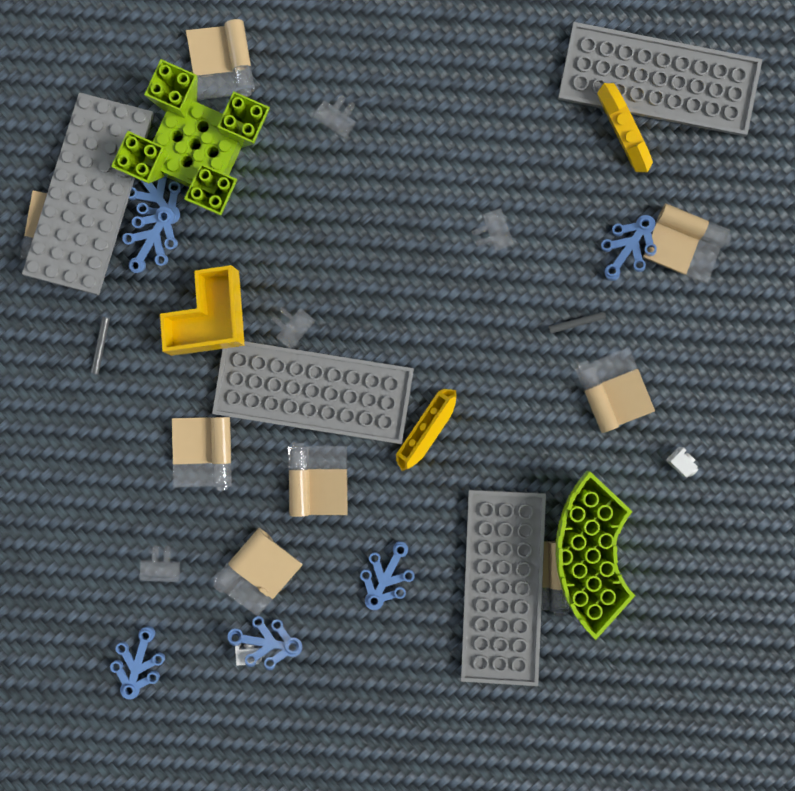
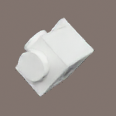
(682, 462)
(243, 650)

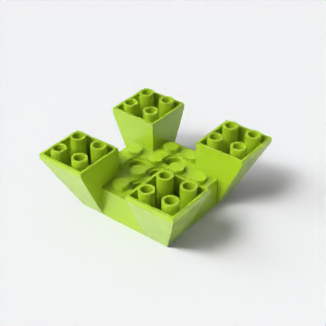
(207, 177)

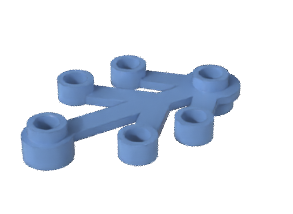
(156, 195)
(153, 238)
(630, 244)
(385, 578)
(268, 643)
(136, 666)

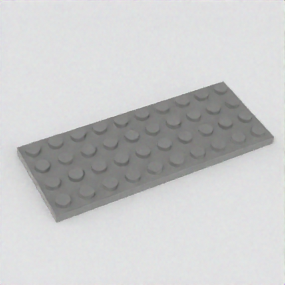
(661, 78)
(85, 196)
(313, 391)
(503, 587)

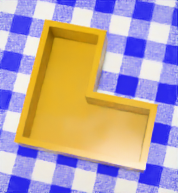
(215, 321)

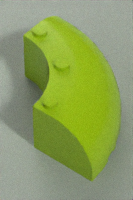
(589, 554)

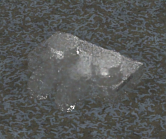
(335, 119)
(497, 231)
(295, 328)
(160, 570)

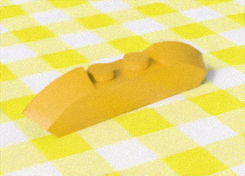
(625, 127)
(426, 429)

